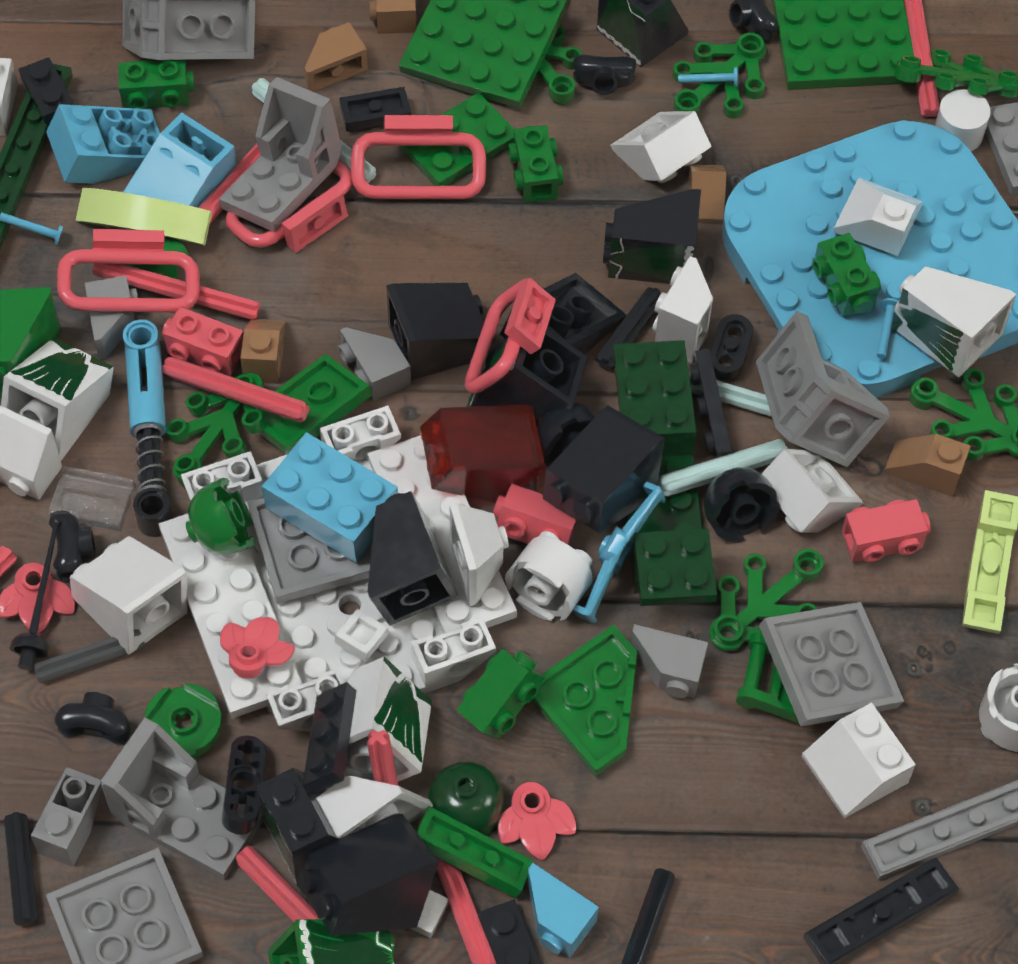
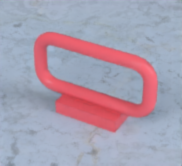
(418, 131)
(307, 222)
(127, 247)
(524, 329)

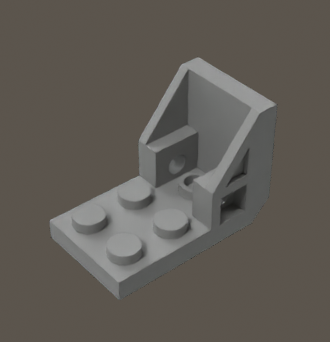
(189, 29)
(297, 153)
(816, 400)
(163, 797)

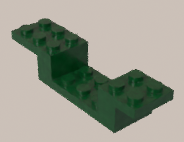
(671, 549)

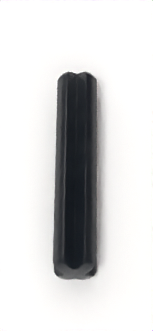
(630, 326)
(20, 869)
(649, 917)

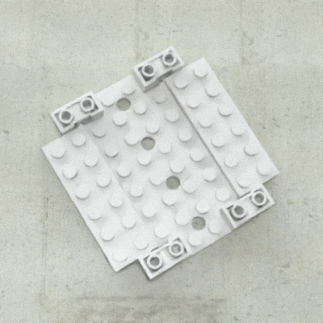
(427, 648)

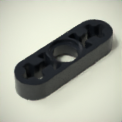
(235, 795)

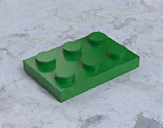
(449, 163)
(327, 390)

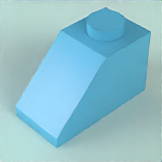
(559, 912)

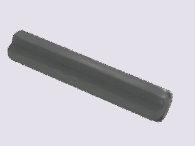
(81, 658)

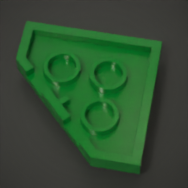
(591, 698)

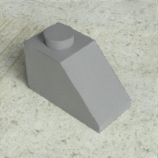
(109, 326)
(670, 660)

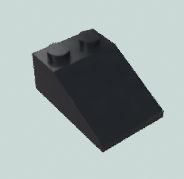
(580, 313)

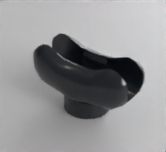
(753, 17)
(604, 73)
(72, 544)
(93, 717)

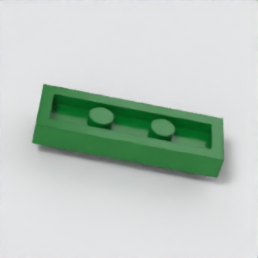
(473, 852)

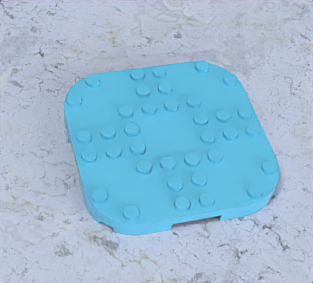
(792, 205)

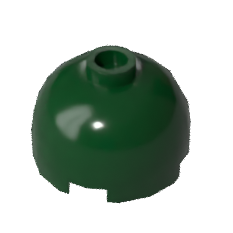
(468, 795)

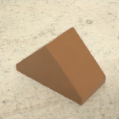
(712, 182)

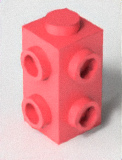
(203, 341)
(528, 515)
(885, 530)

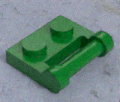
(776, 699)

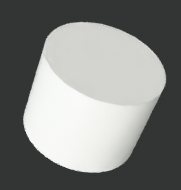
(964, 116)

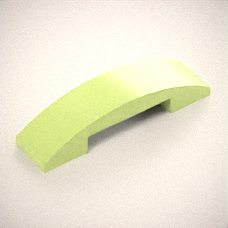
(140, 212)
(990, 562)

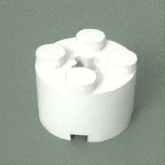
(550, 577)
(1000, 709)

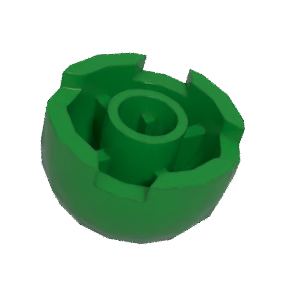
(219, 519)

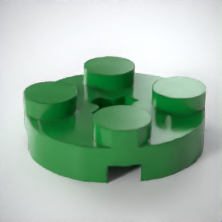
(191, 700)

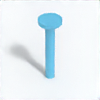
(720, 77)
(32, 226)
(887, 305)

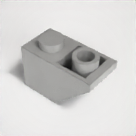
(375, 361)
(67, 817)

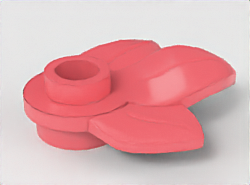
(21, 597)
(254, 646)
(537, 825)

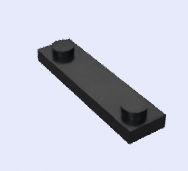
(881, 913)

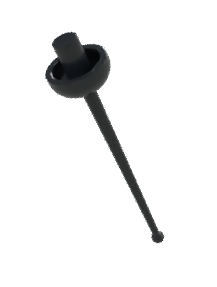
(30, 644)

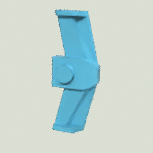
(615, 551)

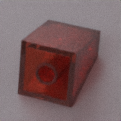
(482, 450)

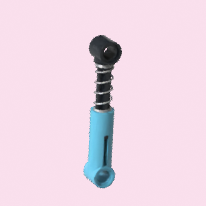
(147, 423)

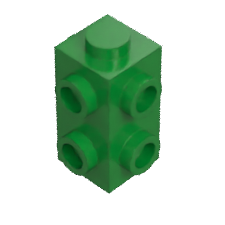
(155, 83)
(535, 164)
(846, 275)
(501, 692)

